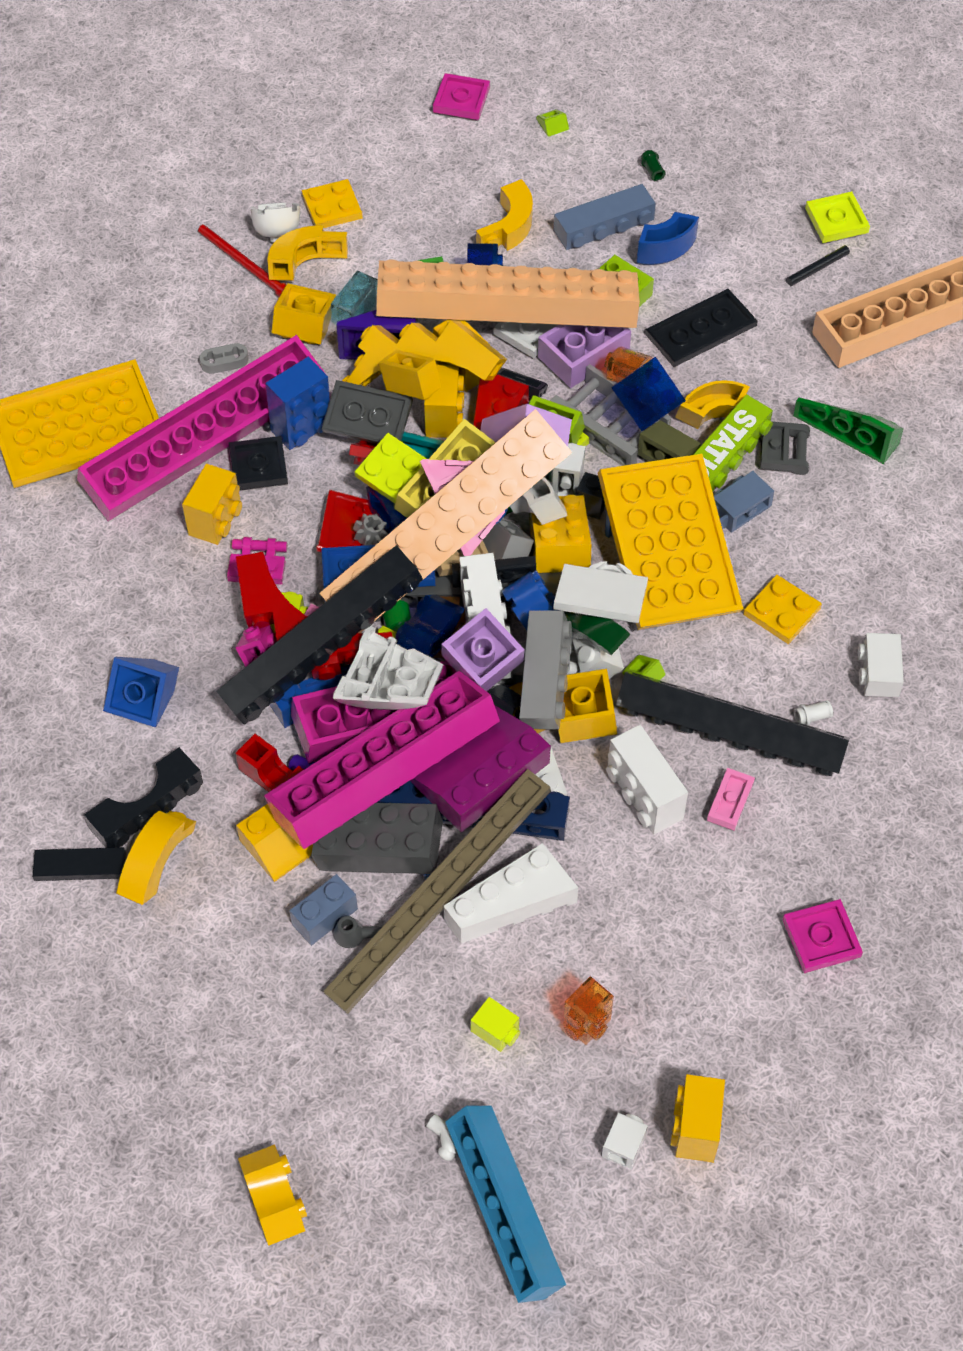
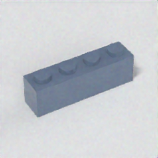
(604, 217)

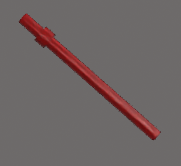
(241, 259)

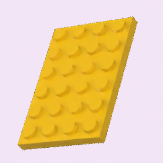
(72, 421)
(673, 536)

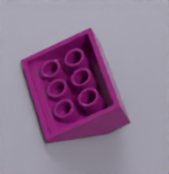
(483, 770)

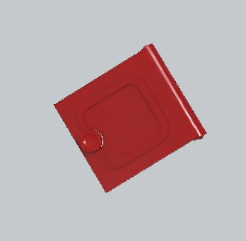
(339, 519)

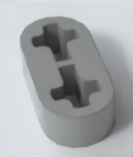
(224, 358)

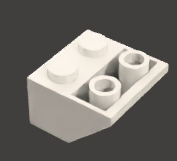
(586, 658)

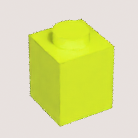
(495, 1024)

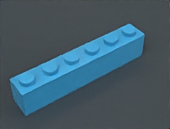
(505, 1204)

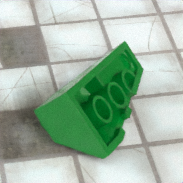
(857, 429)

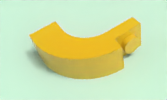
(513, 228)
(302, 245)
(150, 853)

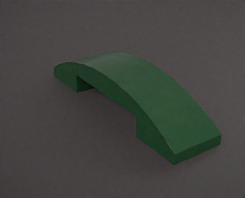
(602, 632)

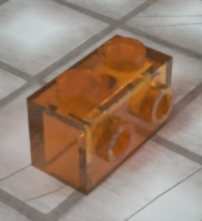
(588, 1012)

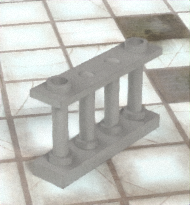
(605, 437)

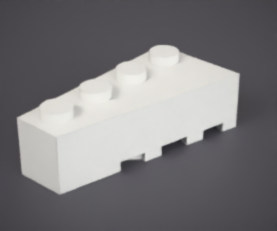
(511, 895)

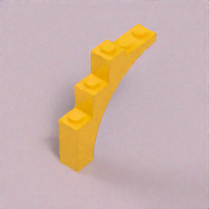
(455, 345)

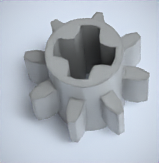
(370, 530)

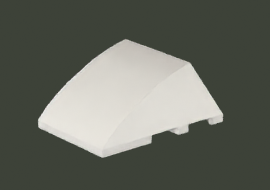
(387, 675)

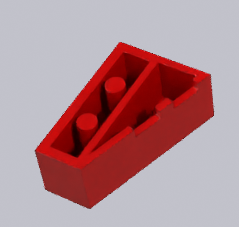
(498, 396)

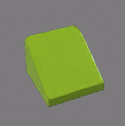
(553, 122)
(646, 666)

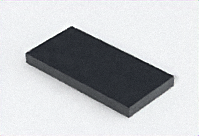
(701, 327)

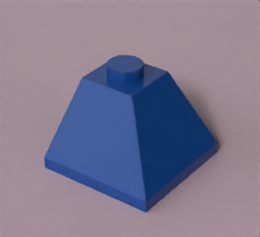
(140, 689)

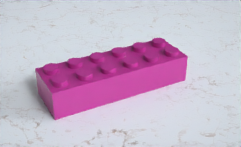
(327, 724)

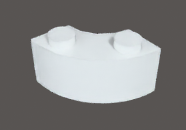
(541, 501)

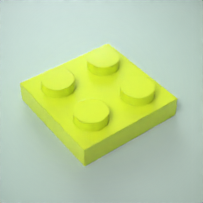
(837, 217)
(389, 467)

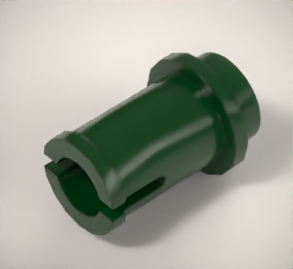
(651, 161)

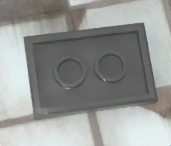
(366, 412)

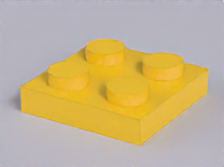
(332, 204)
(782, 609)

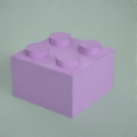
(483, 650)

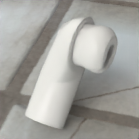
(439, 1127)

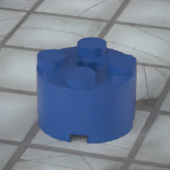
(528, 595)

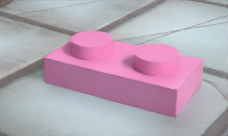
(730, 799)

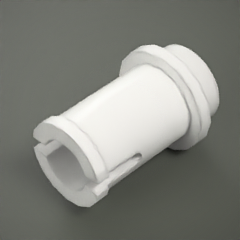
(813, 712)

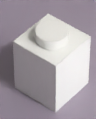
(625, 1140)

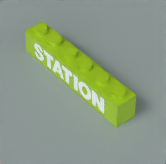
(734, 438)

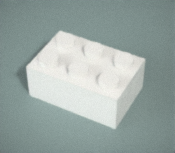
(646, 780)

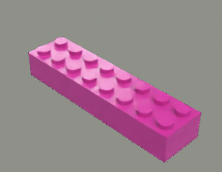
(381, 760)

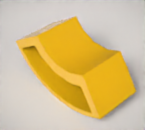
(711, 401)
(272, 1195)

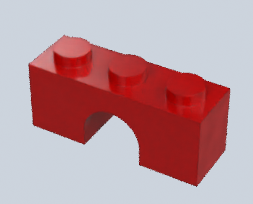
(262, 764)

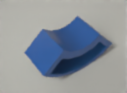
(668, 239)

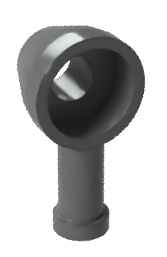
(355, 936)

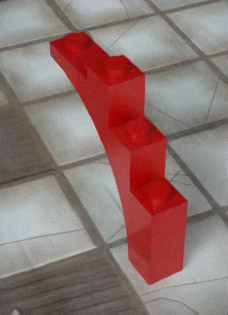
(267, 605)

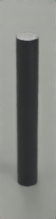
(817, 265)

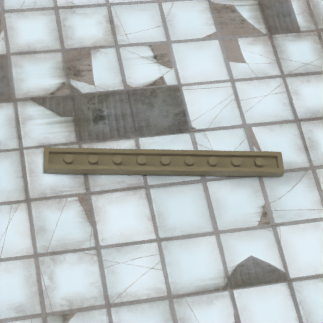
(437, 891)

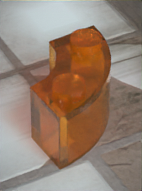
(623, 363)

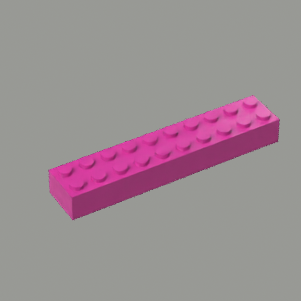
(186, 434)

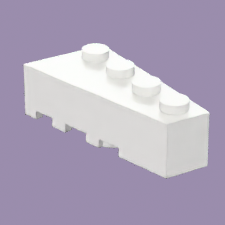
(482, 588)

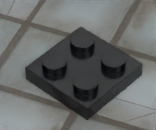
(258, 462)

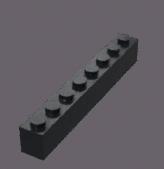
(320, 635)
(733, 722)

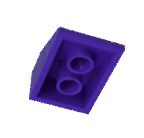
(351, 329)

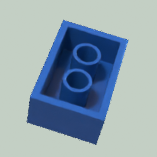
(298, 402)

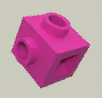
(254, 643)

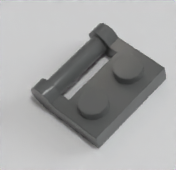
(776, 448)

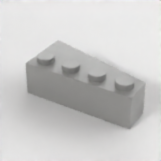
(545, 669)

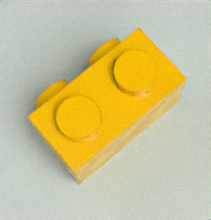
(410, 374)

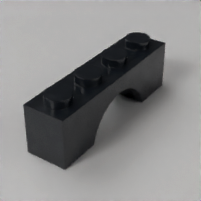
(116, 821)

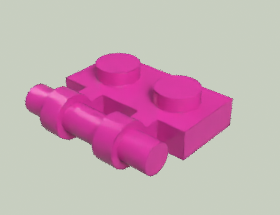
(275, 563)

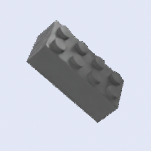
(384, 841)

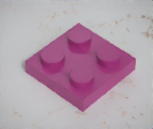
(461, 96)
(822, 936)

